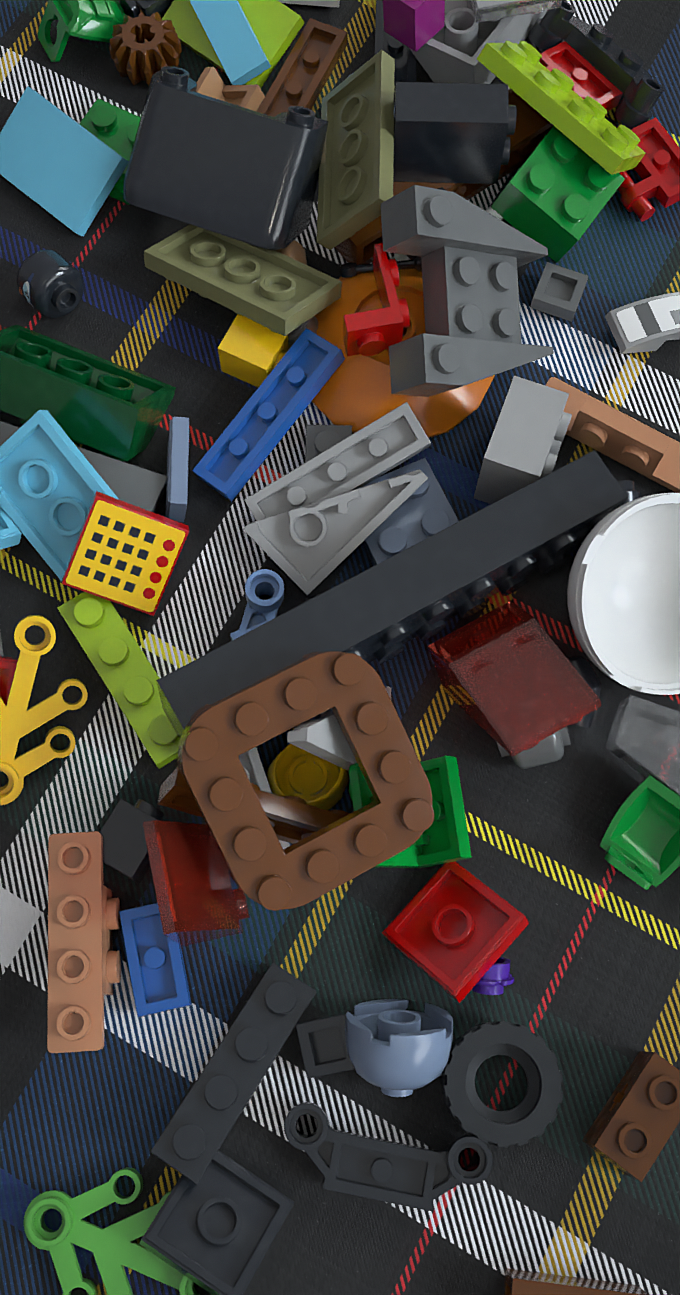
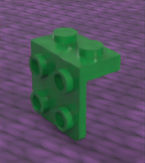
(447, 836)

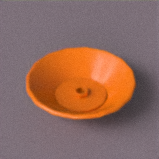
(362, 384)

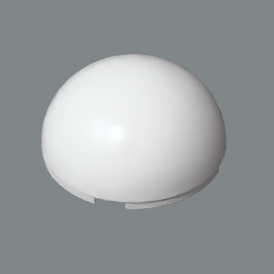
(628, 594)

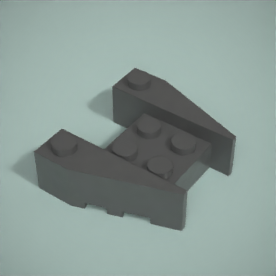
(466, 291)

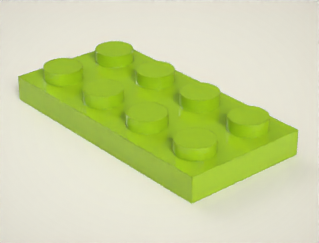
(555, 100)

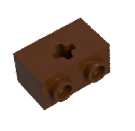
(638, 1116)

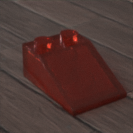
(193, 883)

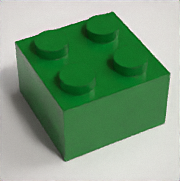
(556, 194)

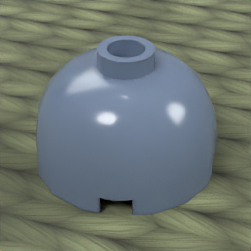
(398, 1046)

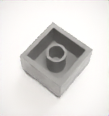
(523, 440)

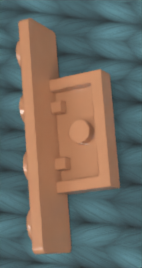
(621, 437)
(79, 942)

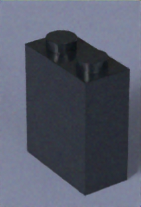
(451, 132)

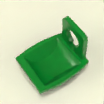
(80, 19)
(645, 834)

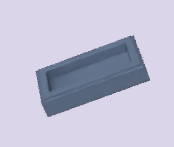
(177, 469)

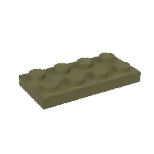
(356, 151)
(244, 277)

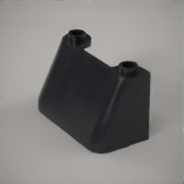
(224, 163)

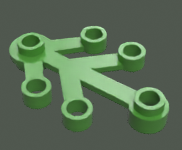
(110, 1245)

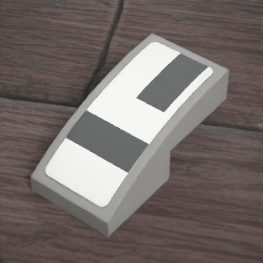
(646, 323)

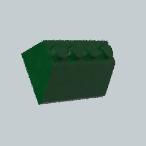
(84, 393)

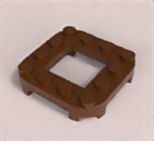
(234, 814)

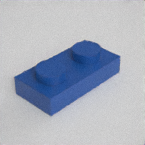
(153, 962)

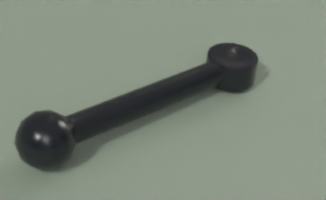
(352, 269)

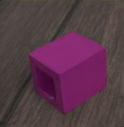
(413, 20)

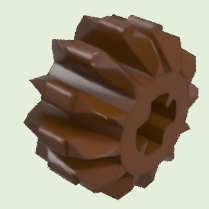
(144, 46)

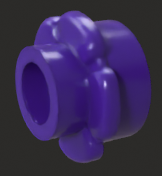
(495, 978)

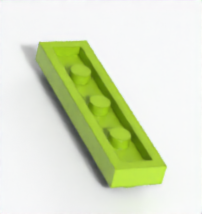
(124, 671)

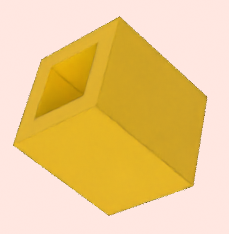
(251, 350)

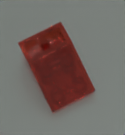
(512, 678)

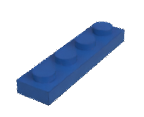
(269, 414)

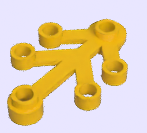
(18, 721)

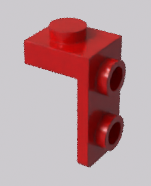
(377, 329)

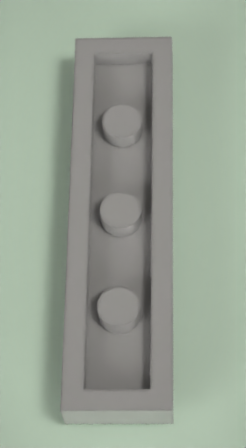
(345, 465)

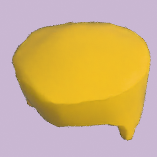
(308, 777)

